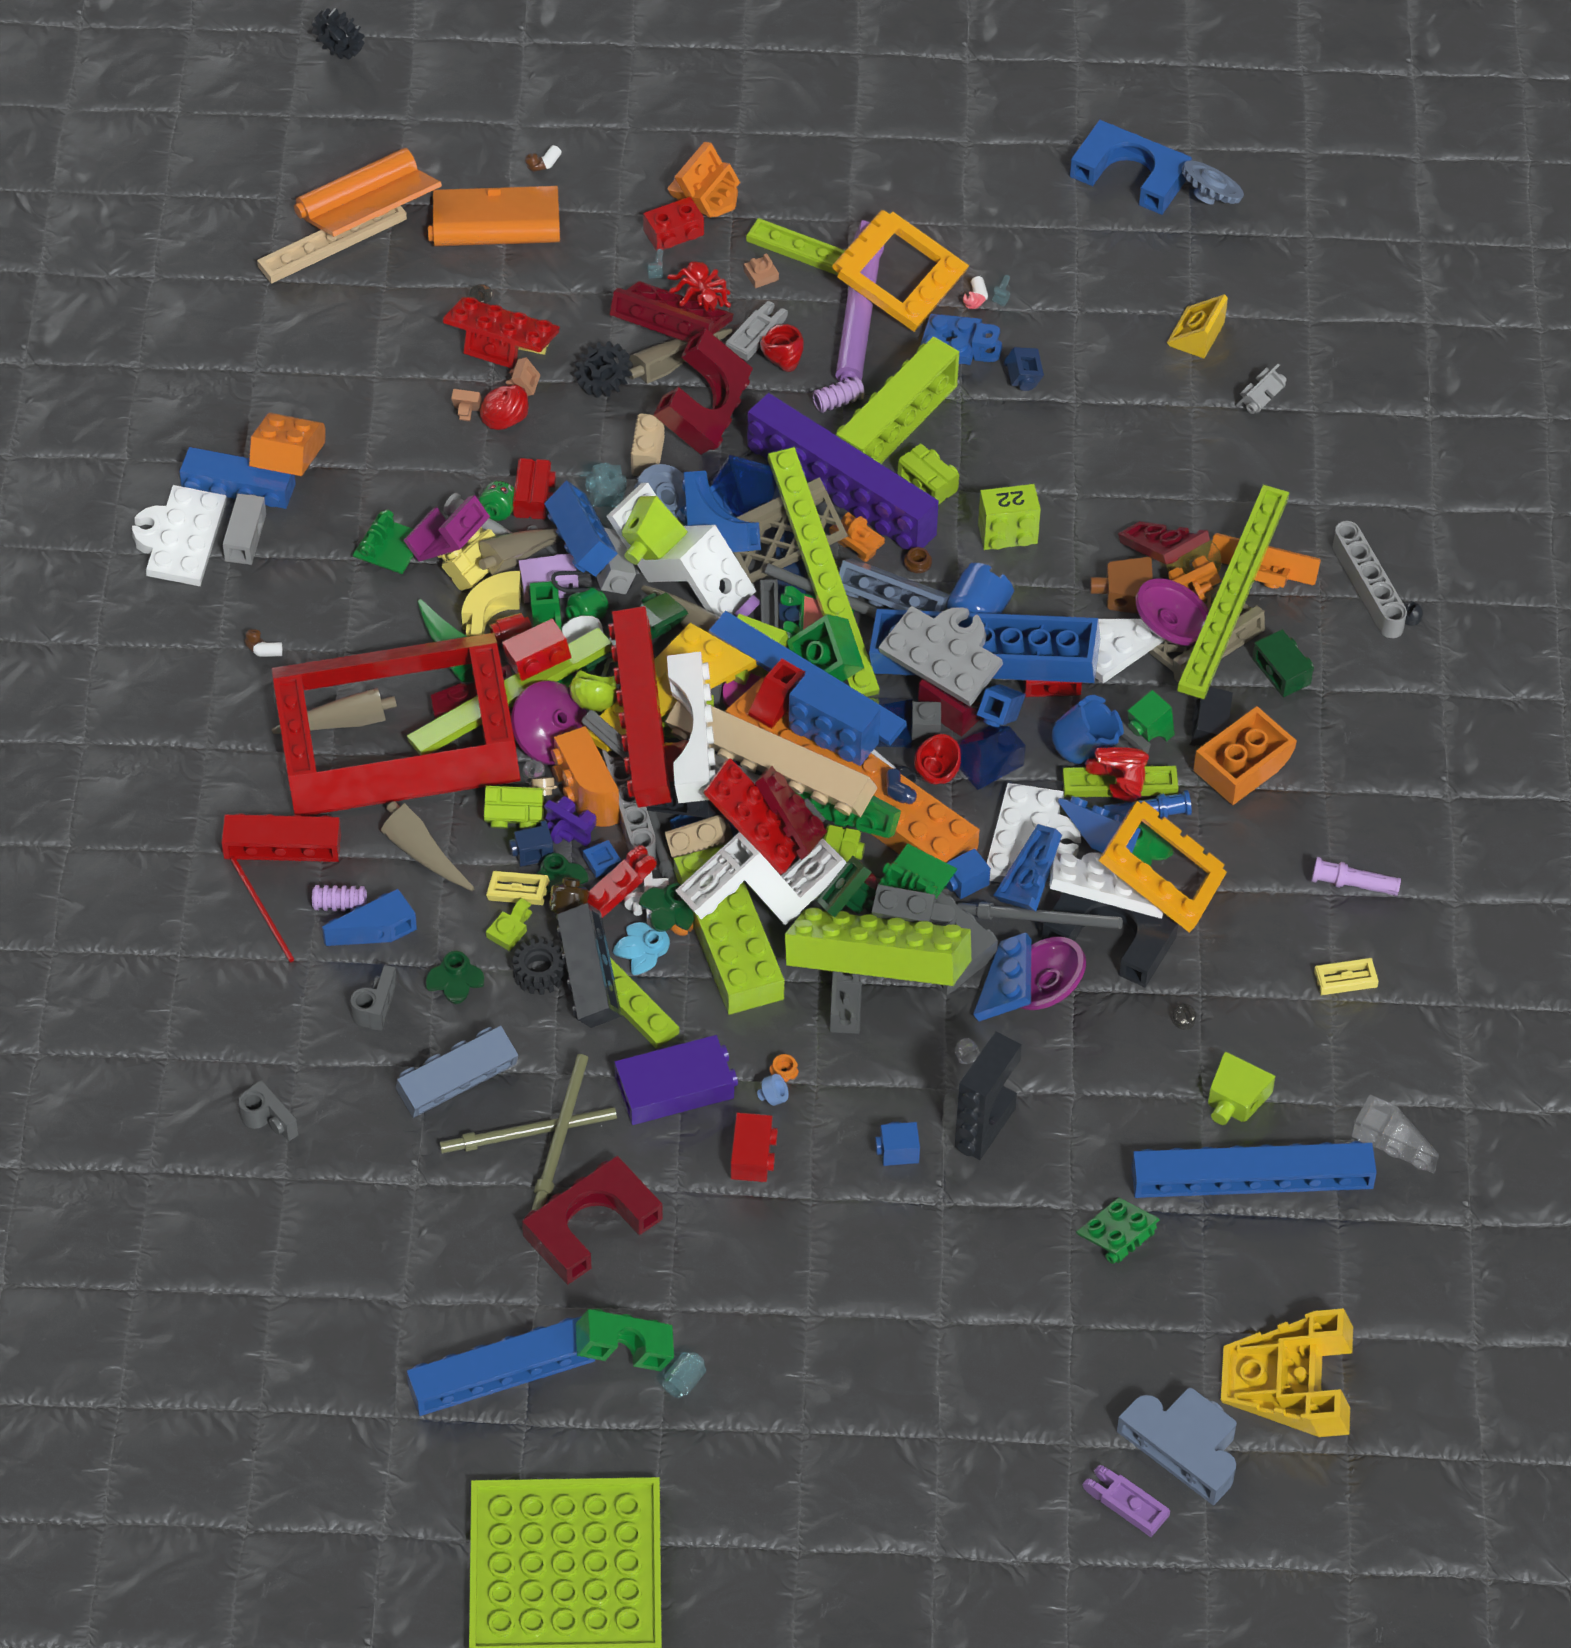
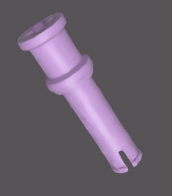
(1343, 875)

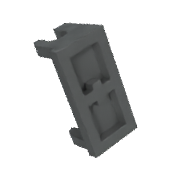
(845, 1003)

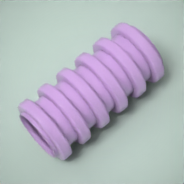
(839, 394)
(338, 897)

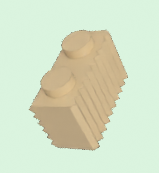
(647, 443)
(699, 836)

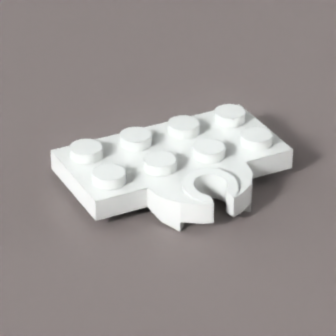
(180, 534)
(1019, 815)
(1096, 882)

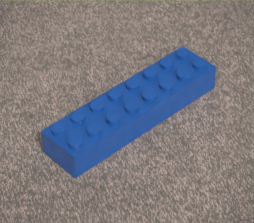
(1027, 644)

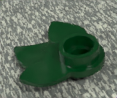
(565, 870)
(666, 910)
(455, 981)

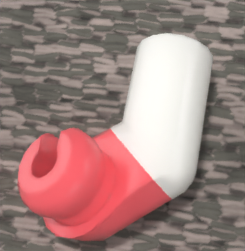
(978, 295)

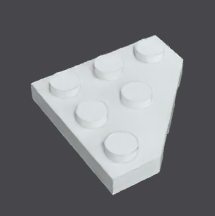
(1122, 644)

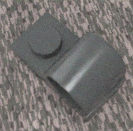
(376, 999)
(269, 1111)

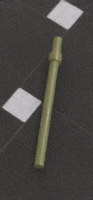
(470, 1141)
(545, 1186)

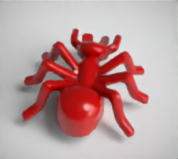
(700, 286)

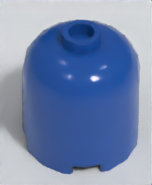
(981, 591)
(1086, 728)

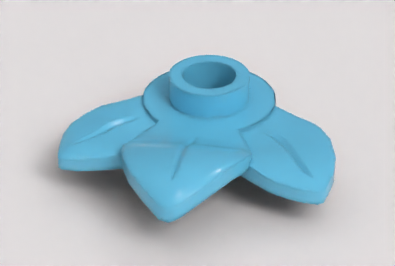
(639, 947)

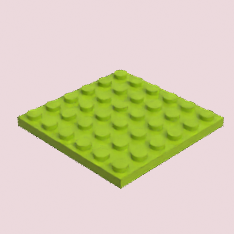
(565, 1563)

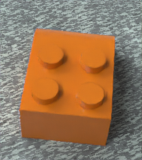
(286, 444)
(1244, 755)
(585, 776)

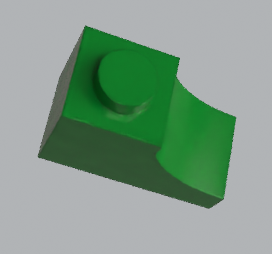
(1151, 718)

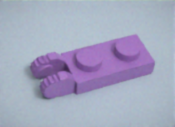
(1127, 1500)

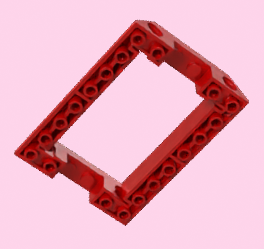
(404, 777)

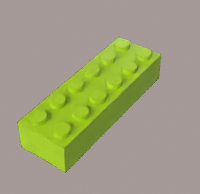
(903, 401)
(735, 944)
(878, 947)

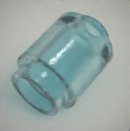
(684, 1374)

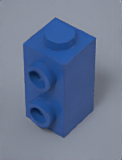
(1000, 705)

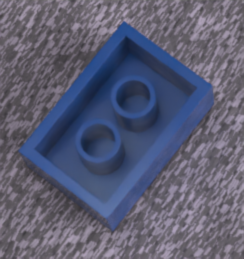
(834, 718)

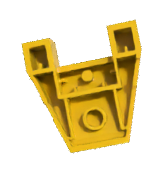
(1282, 1373)

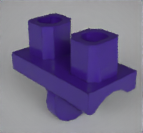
(566, 825)

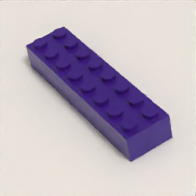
(849, 475)

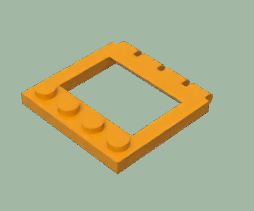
(925, 295)
(1148, 882)

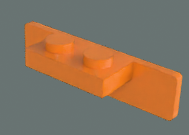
(1277, 563)

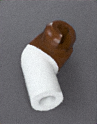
(545, 162)
(260, 647)

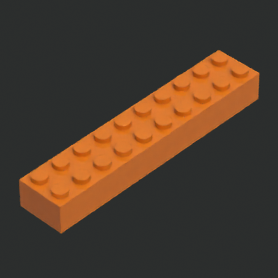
(922, 824)

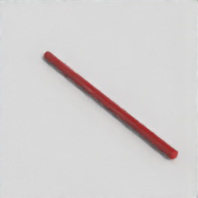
(262, 909)

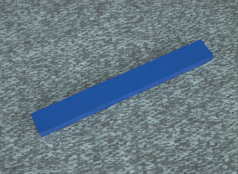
(769, 652)

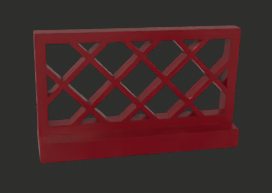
(661, 312)

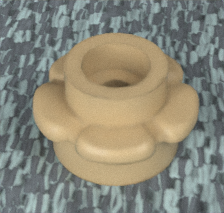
(546, 783)

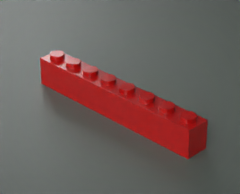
(641, 707)

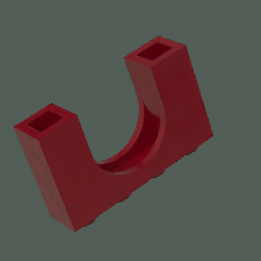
(727, 378)
(608, 1186)

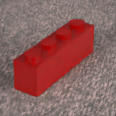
(281, 838)

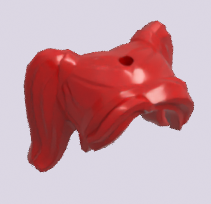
(1125, 765)

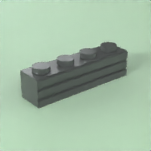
(769, 602)

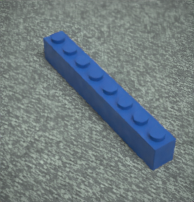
(1253, 1169)

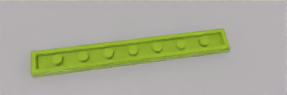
(468, 716)

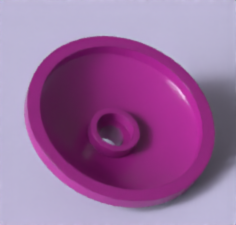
(1171, 611)
(536, 718)
(1055, 971)

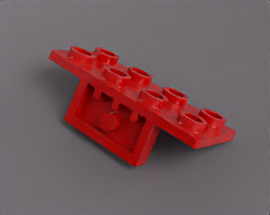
(498, 333)
(748, 811)

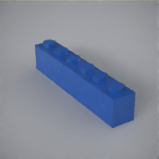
(495, 1367)

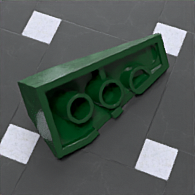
(663, 615)

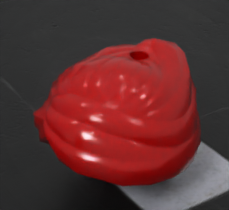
(783, 346)
(504, 407)
(938, 759)

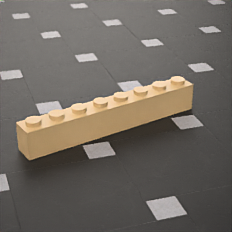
(801, 767)

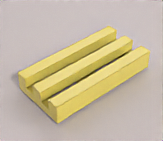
(515, 891)
(1347, 979)

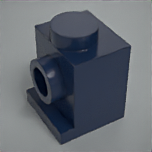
(1024, 372)
(531, 844)

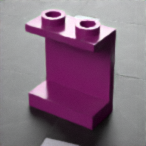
(441, 536)

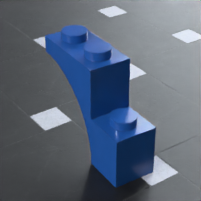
(705, 510)

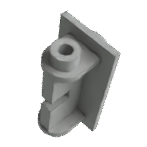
(1254, 396)

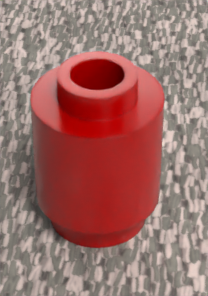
(509, 627)

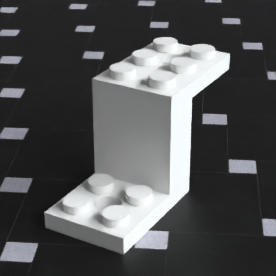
(698, 558)
(743, 862)

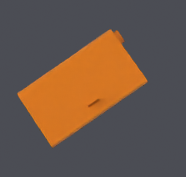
(365, 193)
(495, 216)

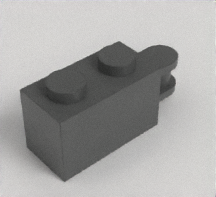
(911, 906)

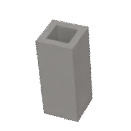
(244, 529)
(619, 572)

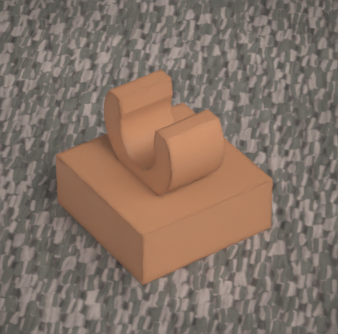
(761, 271)
(525, 376)
(466, 402)

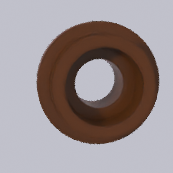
(918, 560)

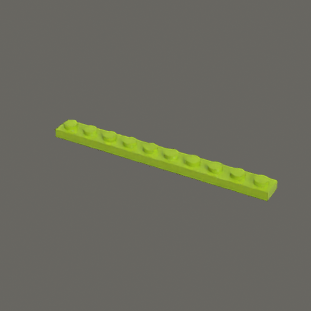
(818, 555)
(1233, 592)

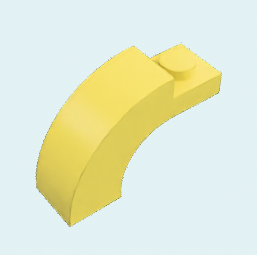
(488, 598)

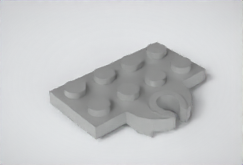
(943, 651)

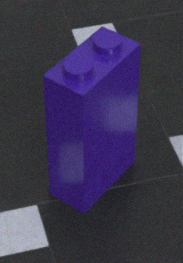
(675, 1079)

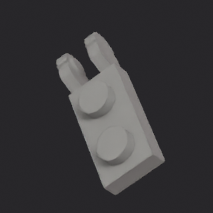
(748, 336)

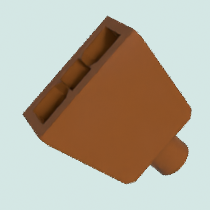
(1123, 582)

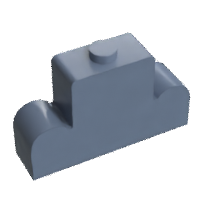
(1185, 1440)

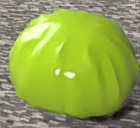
(593, 691)

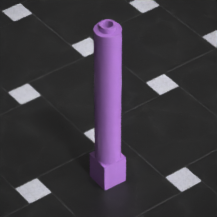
(857, 323)

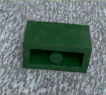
(1283, 663)

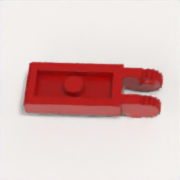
(621, 880)

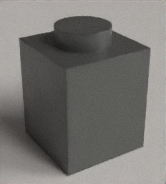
(925, 721)

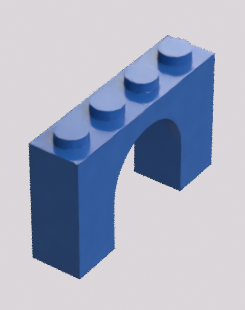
(1112, 144)

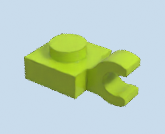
(510, 928)

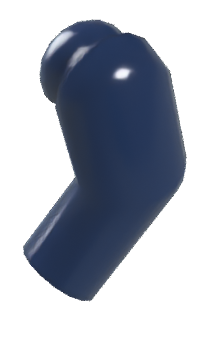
(898, 790)

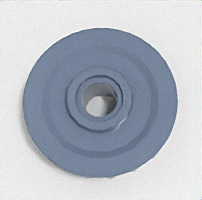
(1211, 183)
(667, 486)

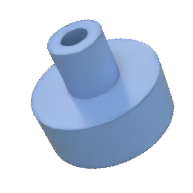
(773, 1090)

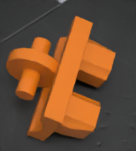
(860, 536)
(1198, 580)

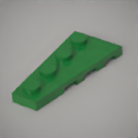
(877, 819)

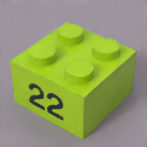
(1009, 517)

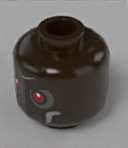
(567, 895)

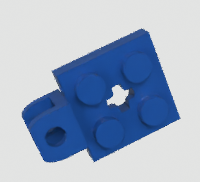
(969, 337)

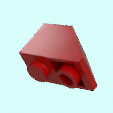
(773, 695)

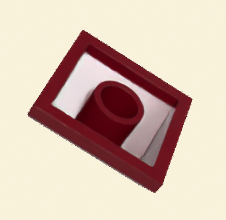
(954, 713)

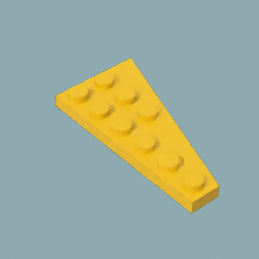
(723, 666)

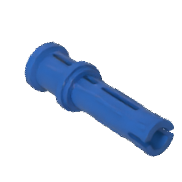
(1163, 804)

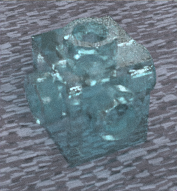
(606, 485)

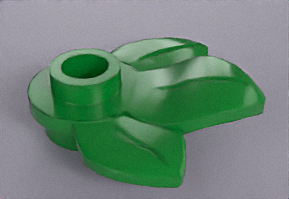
(1151, 846)

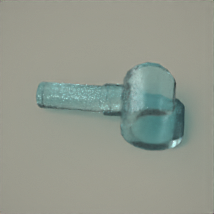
(655, 269)
(1001, 294)

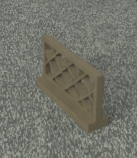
(774, 515)
(1247, 627)

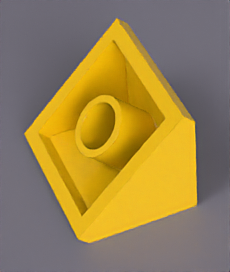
(1199, 326)

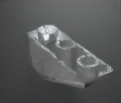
(1394, 1133)

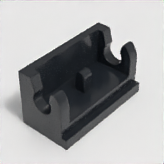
(1210, 716)

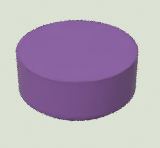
(748, 606)

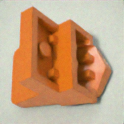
(708, 182)

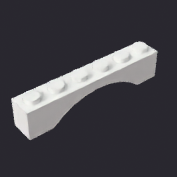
(687, 685)

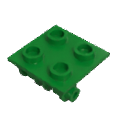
(385, 544)
(917, 872)
(1119, 1229)

